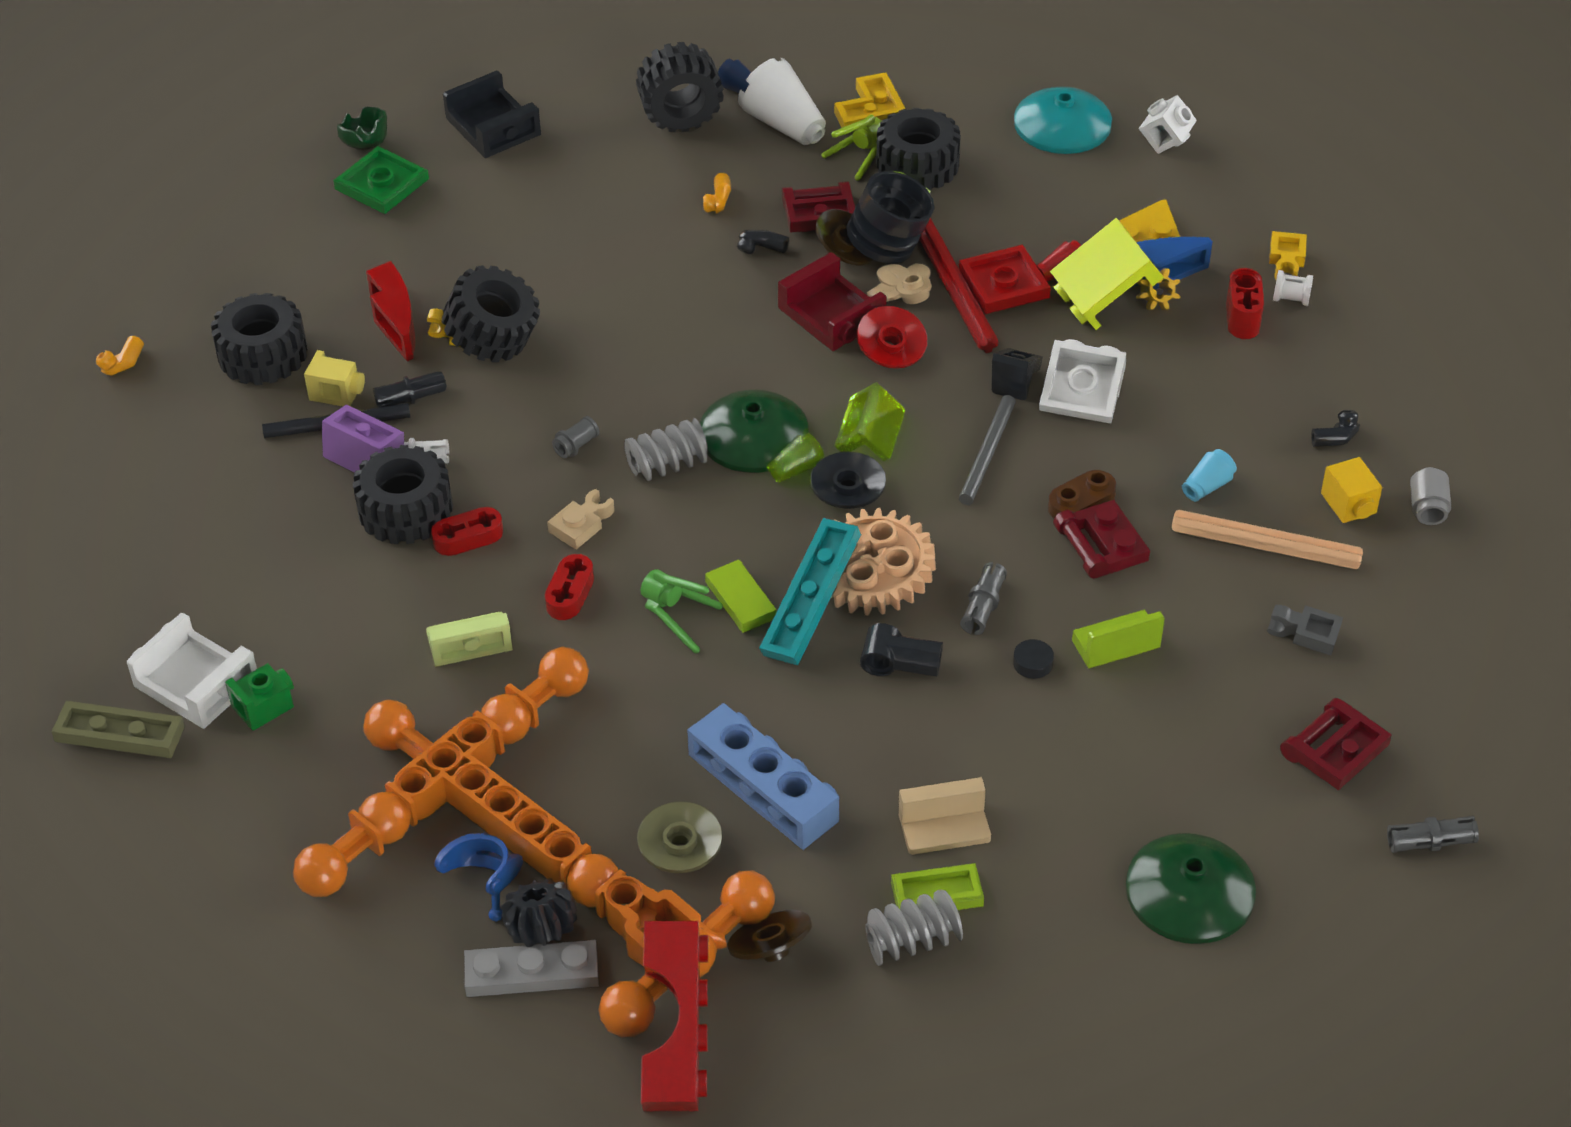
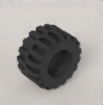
(672, 68)
(919, 145)
(511, 318)
(259, 338)
(402, 493)

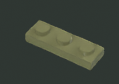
(118, 729)

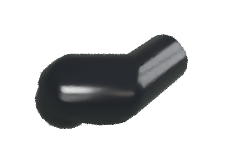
(1340, 433)

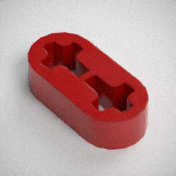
(467, 531)
(576, 588)

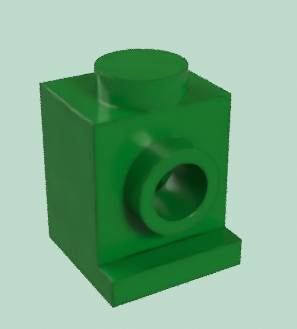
(261, 695)

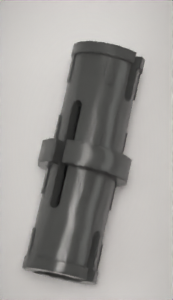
(983, 598)
(1432, 834)

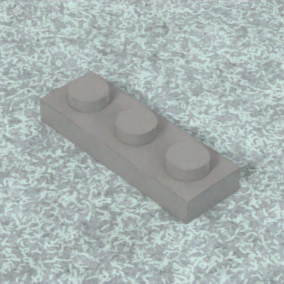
(531, 968)

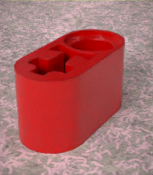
(1245, 303)

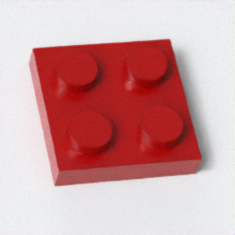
(1004, 279)

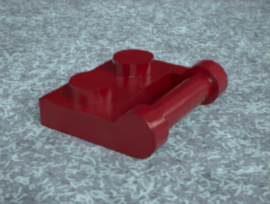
(806, 205)
(1110, 532)
(1345, 751)

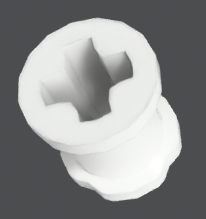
(1293, 288)

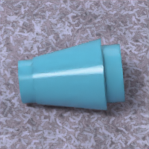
(1210, 474)

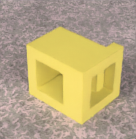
(333, 380)

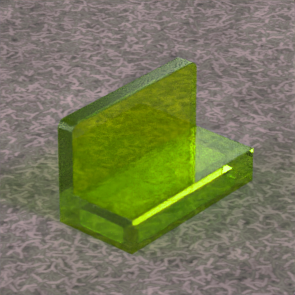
(871, 420)

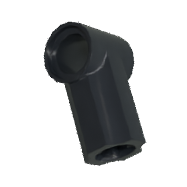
(890, 651)

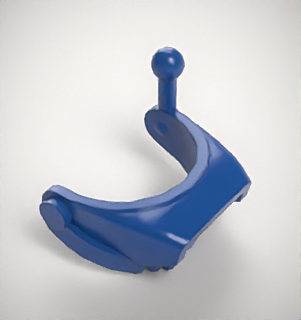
(486, 852)

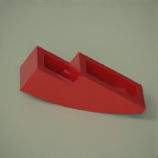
(392, 307)

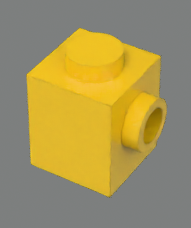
(1351, 490)

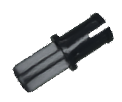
(409, 389)

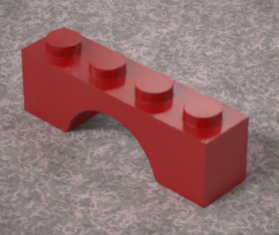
(672, 1071)

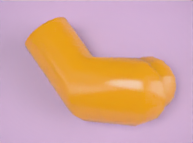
(717, 201)
(126, 359)

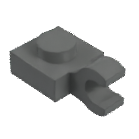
(1312, 628)

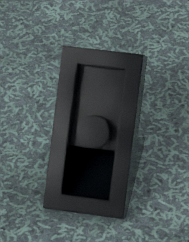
(1013, 372)

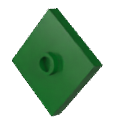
(381, 179)

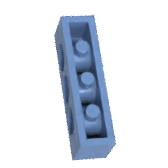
(764, 775)

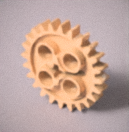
(886, 563)

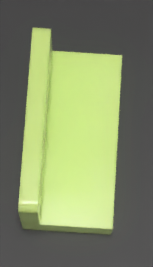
(469, 638)

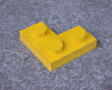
(876, 98)

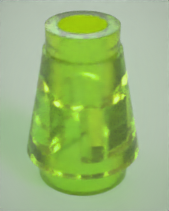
(796, 458)

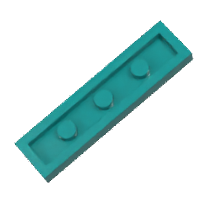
(810, 591)

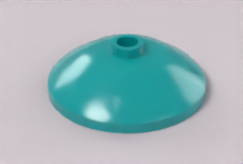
(1063, 120)

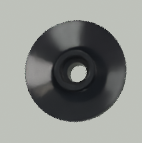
(848, 480)

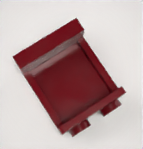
(826, 302)

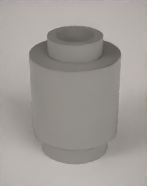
(1430, 496)

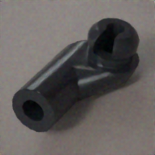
(763, 238)

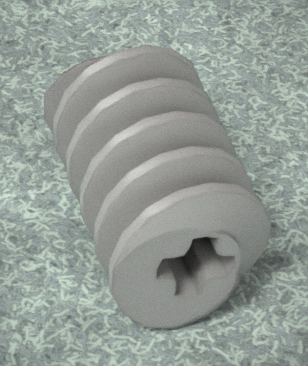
(666, 448)
(912, 924)

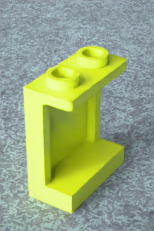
(1102, 272)

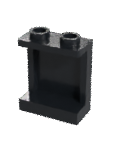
(490, 115)

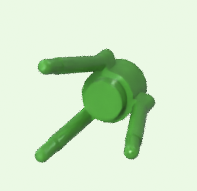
(666, 591)

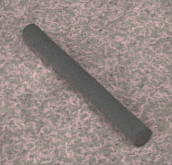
(987, 450)

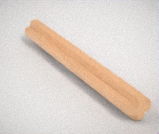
(1267, 539)

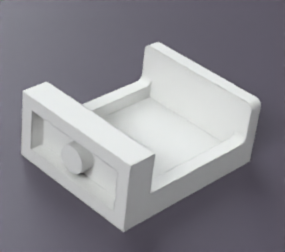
(188, 671)

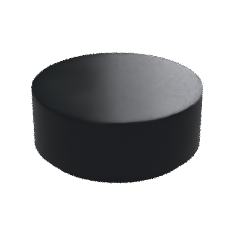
(1033, 658)

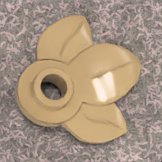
(898, 282)

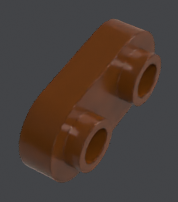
(1082, 492)

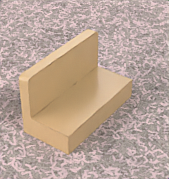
(944, 816)

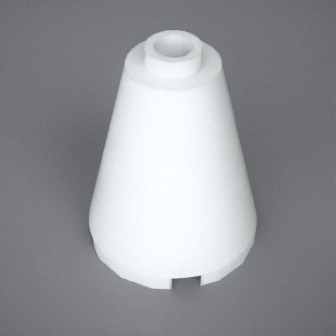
(782, 102)

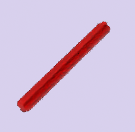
(958, 288)

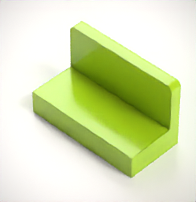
(1119, 637)

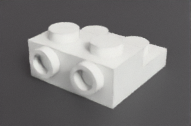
(1083, 381)

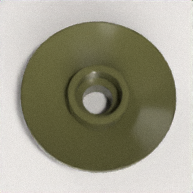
(679, 824)

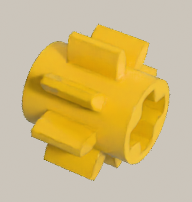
(1151, 296)

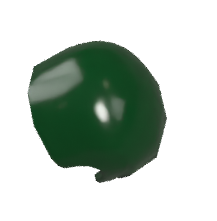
(364, 131)

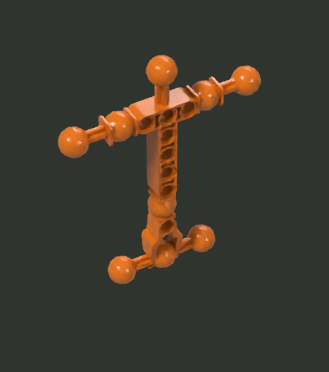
(459, 773)

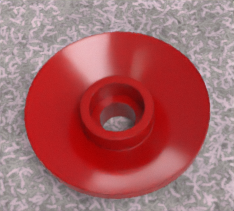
(894, 326)

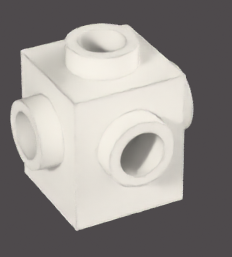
(1167, 124)

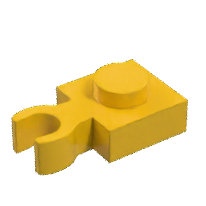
(1287, 252)

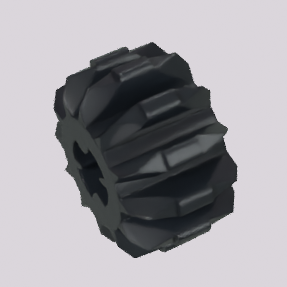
(539, 912)

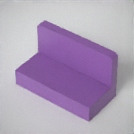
(353, 436)

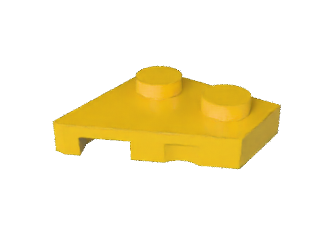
(1151, 222)

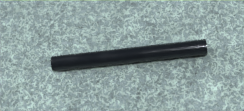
(315, 423)

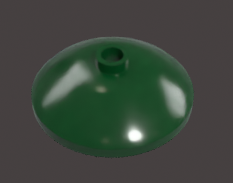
(751, 429)
(1187, 903)

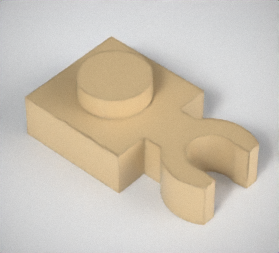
(580, 522)

